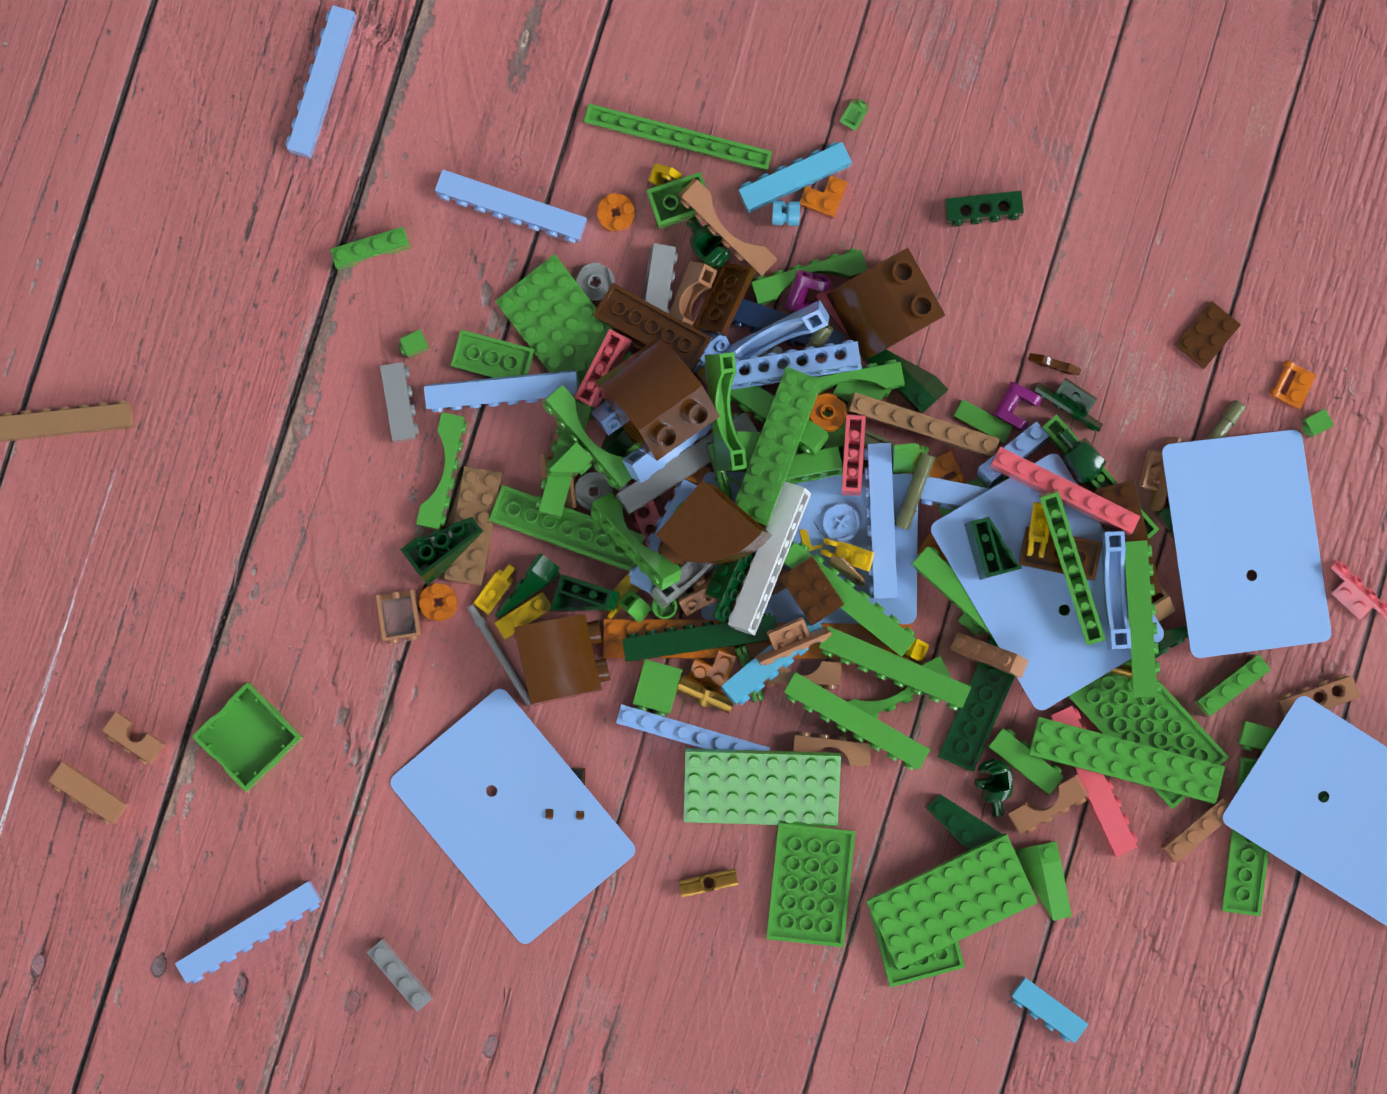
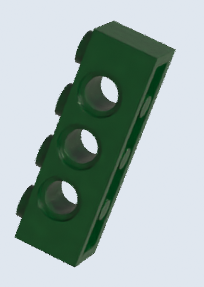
(1011, 199)

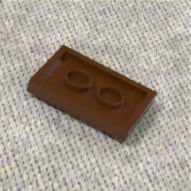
(1207, 334)
(812, 590)

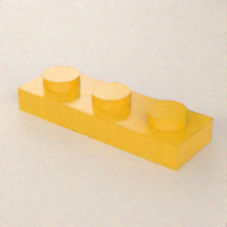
(524, 615)

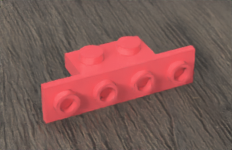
(1354, 594)

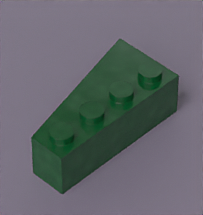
(961, 824)

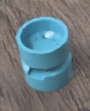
(792, 210)

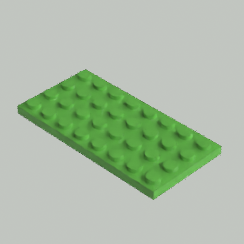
(556, 319)
(1146, 721)
(761, 787)
(951, 901)

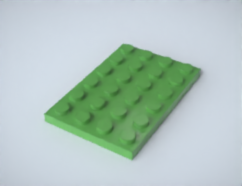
(810, 885)

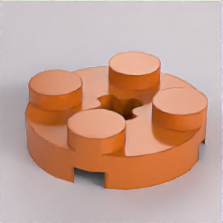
(620, 222)
(834, 405)
(438, 613)

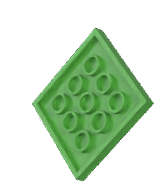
(937, 963)

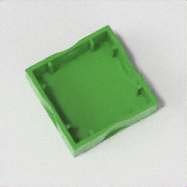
(248, 737)

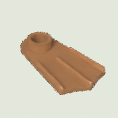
(847, 570)

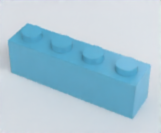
(1050, 1010)

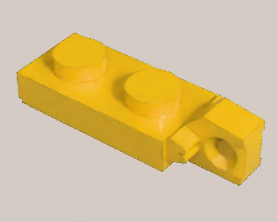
(495, 589)

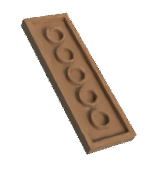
(476, 500)

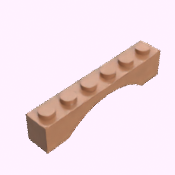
(700, 200)

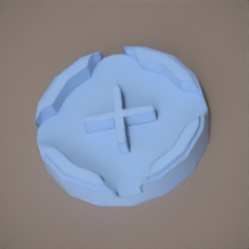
(841, 522)

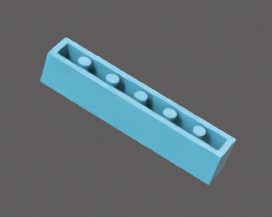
(795, 177)
(754, 675)

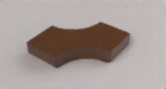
(1063, 367)

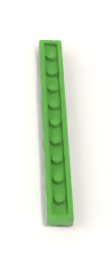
(677, 137)

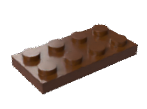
(724, 299)
(1087, 549)

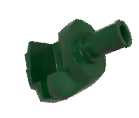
(706, 245)
(1081, 457)
(997, 786)

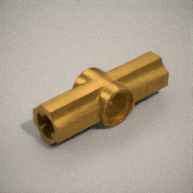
(705, 694)
(695, 885)

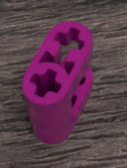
(802, 282)
(1009, 402)

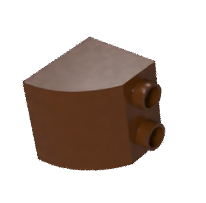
(886, 304)
(657, 399)
(710, 530)
(561, 658)

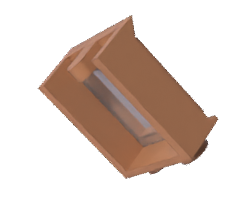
(399, 616)

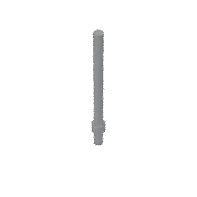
(480, 623)

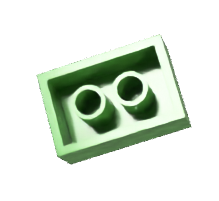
(666, 201)

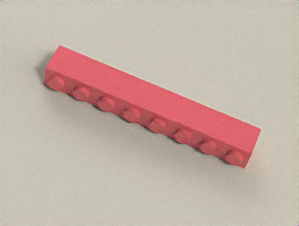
(1070, 493)
(1101, 798)

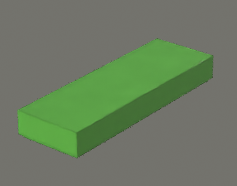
(983, 421)

